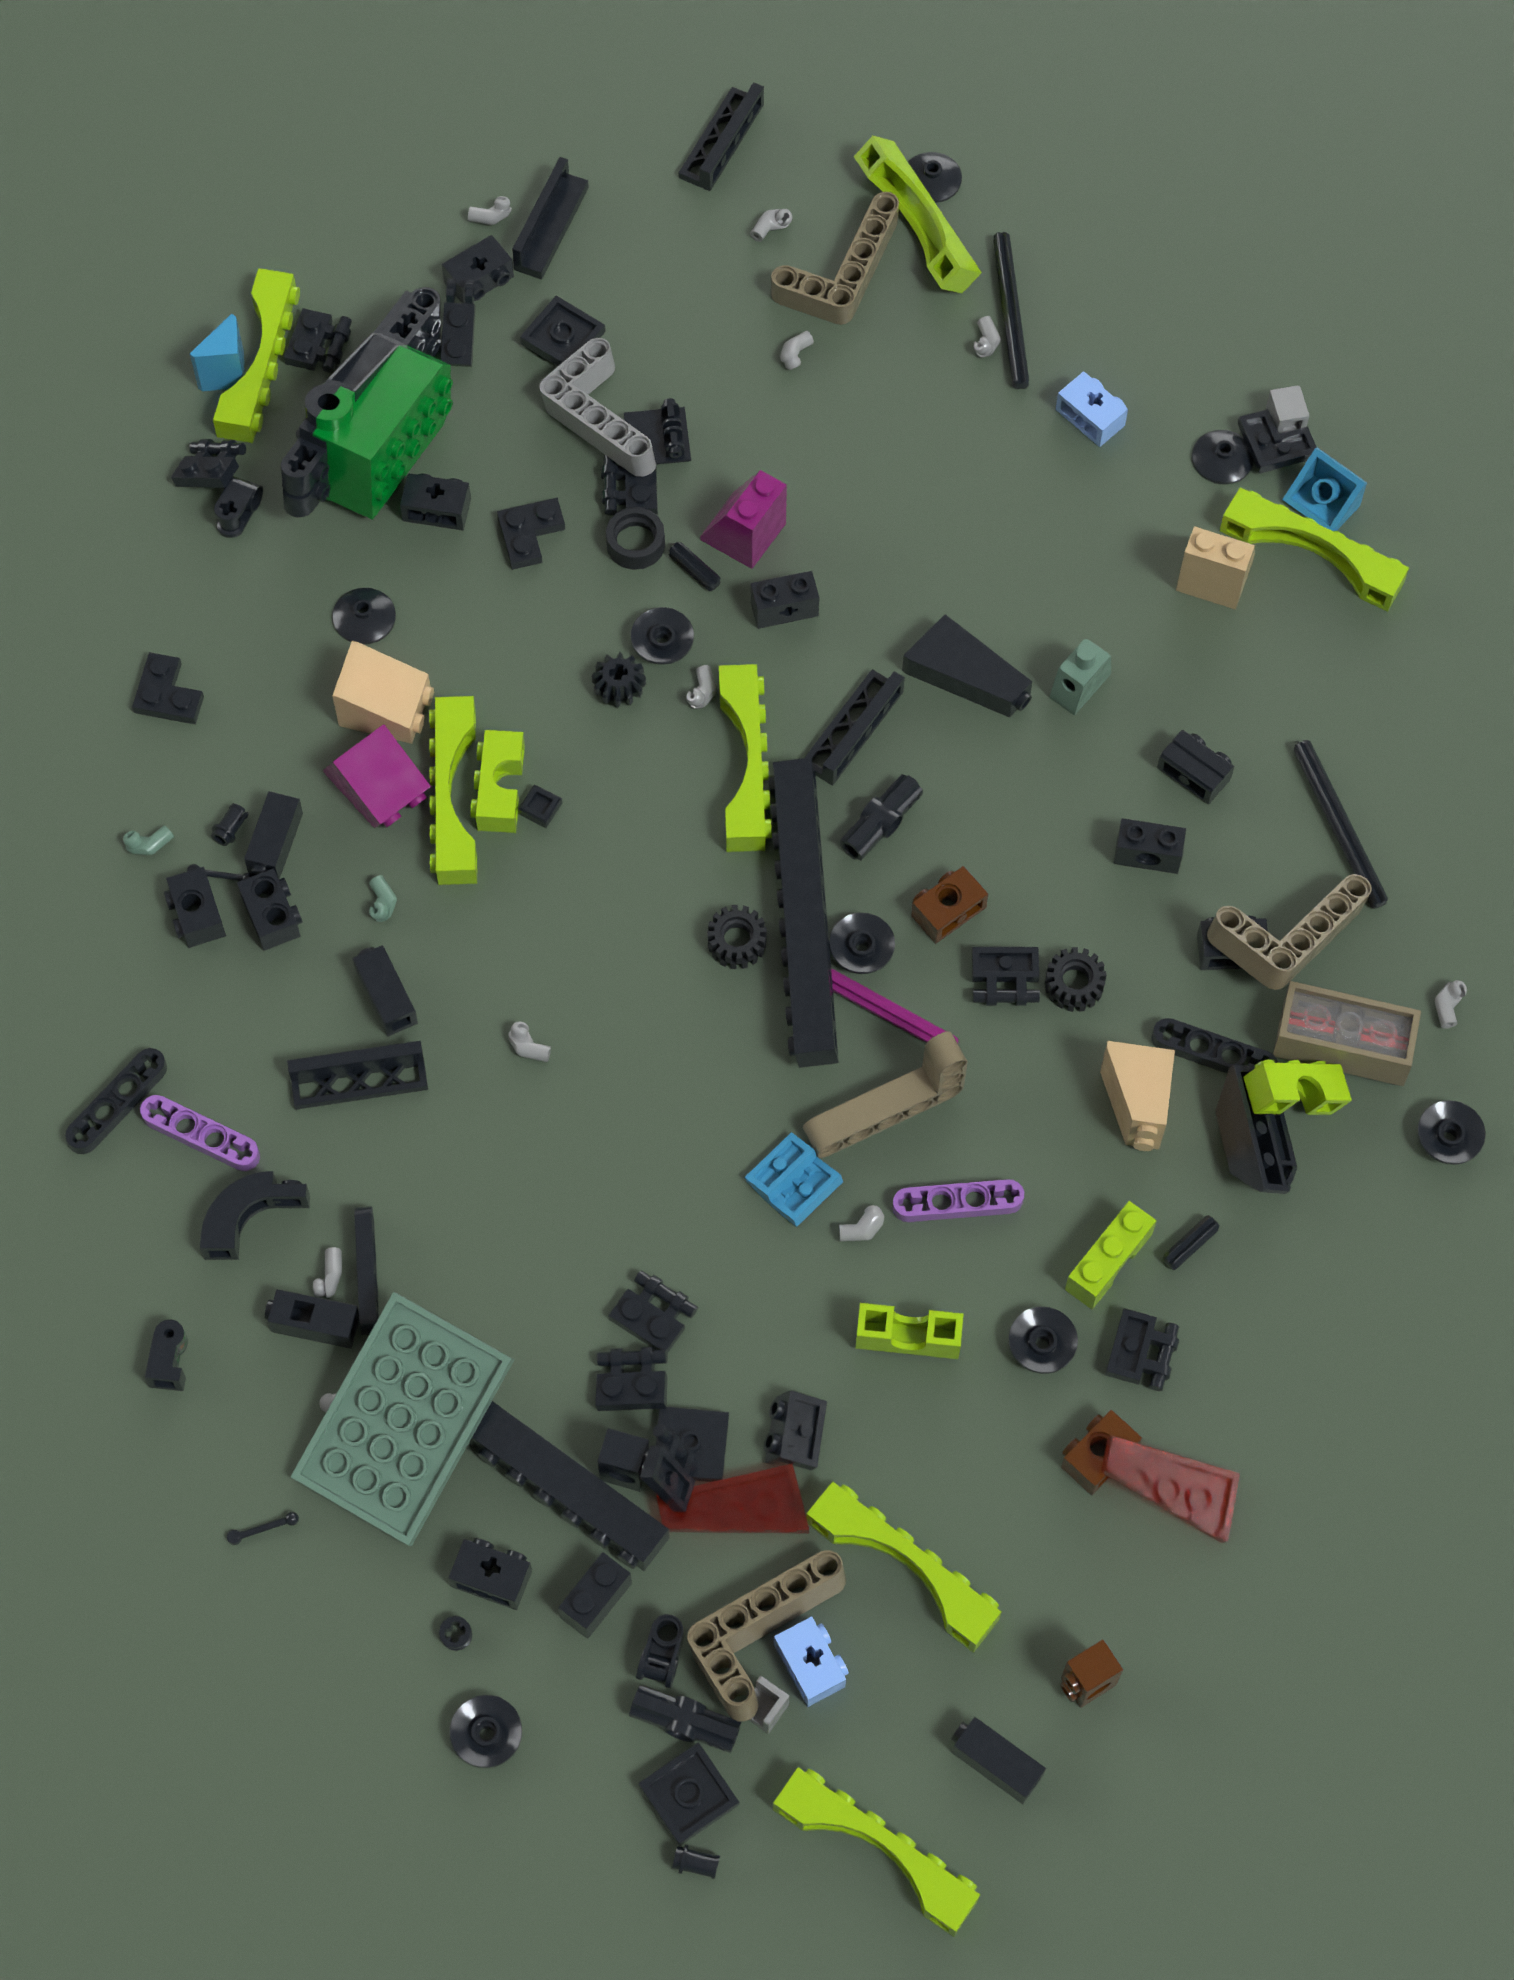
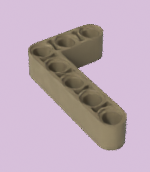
(854, 268)
(1276, 961)
(891, 1103)
(758, 1624)

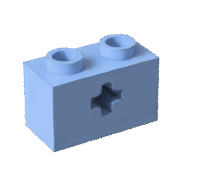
(1091, 408)
(811, 1681)

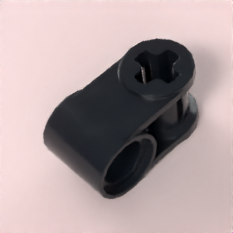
(237, 506)
(659, 1657)

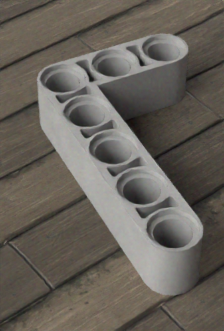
(568, 401)

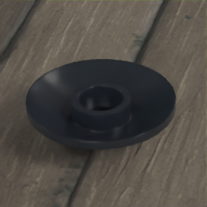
(946, 177)
(1219, 466)
(662, 624)
(366, 626)
(862, 930)
(1459, 1121)
(1048, 1325)
(484, 1713)

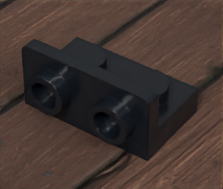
(795, 1430)

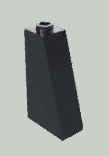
(968, 668)

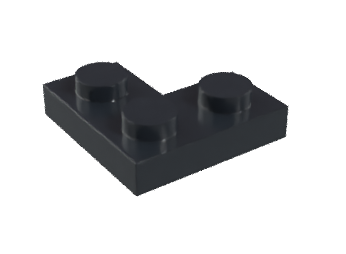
(1273, 449)
(523, 524)
(160, 697)

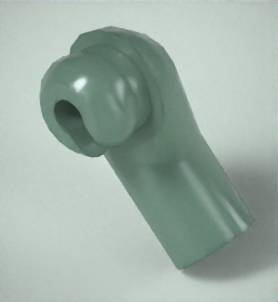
(147, 845)
(385, 900)

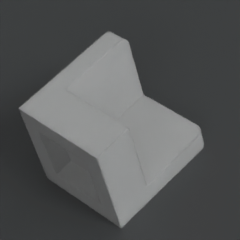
(1288, 409)
(771, 1704)

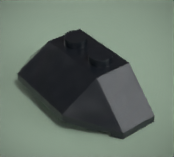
(1254, 1144)

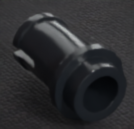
(225, 831)
(695, 1862)

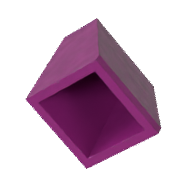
(749, 519)
(378, 778)

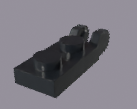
(458, 326)

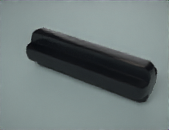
(694, 566)
(1190, 1242)

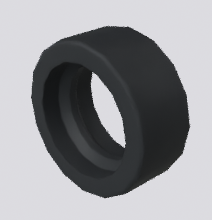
(640, 558)

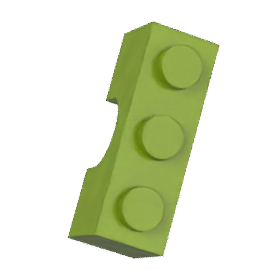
(499, 756)
(1279, 1086)
(1109, 1253)
(930, 1335)

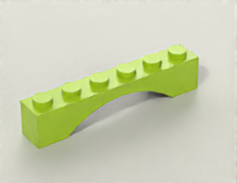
(943, 250)
(241, 406)
(1260, 520)
(454, 733)
(745, 814)
(847, 1521)
(815, 1807)

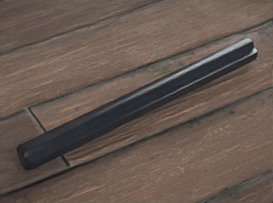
(1011, 310)
(1339, 820)

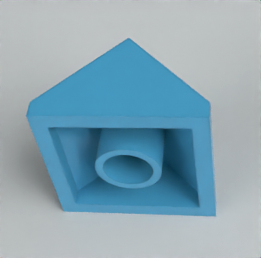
(219, 357)
(1326, 491)

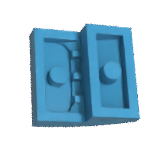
(793, 1179)

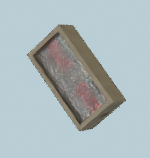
(1348, 1030)

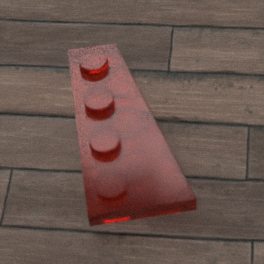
(1182, 1486)
(742, 1504)

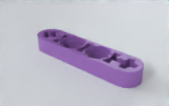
(197, 1137)
(959, 1207)

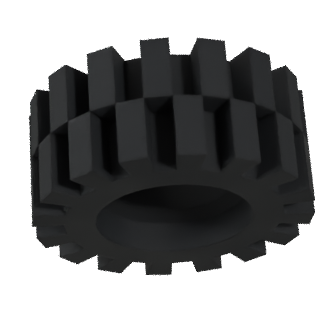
(737, 919)
(1083, 963)

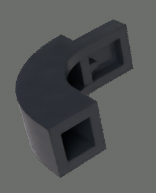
(241, 1202)

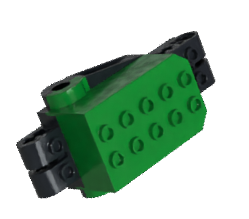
(372, 414)

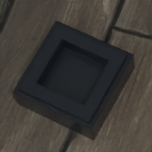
(540, 806)

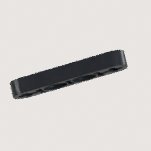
(1216, 1045)
(121, 1104)
(366, 1268)

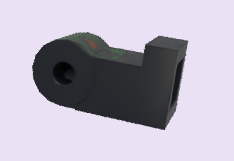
(166, 1348)

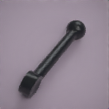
(223, 875)
(234, 1537)

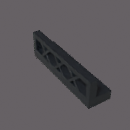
(725, 142)
(548, 221)
(859, 730)
(356, 1063)

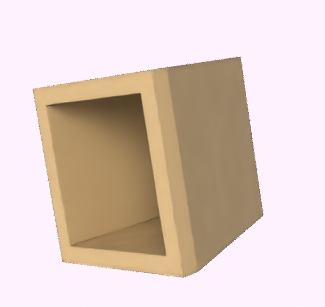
(1215, 567)
(381, 691)
(1139, 1091)

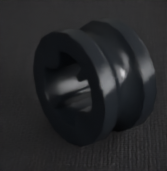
(447, 1626)

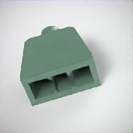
(1086, 669)

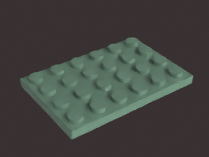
(402, 1418)

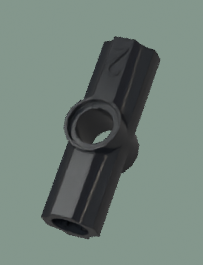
(881, 817)
(685, 1719)

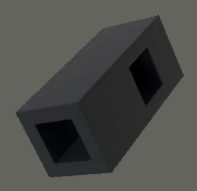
(273, 834)
(385, 990)
(312, 1318)
(997, 1759)

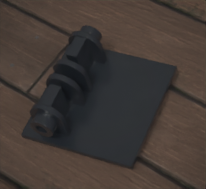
(666, 431)

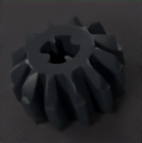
(623, 690)

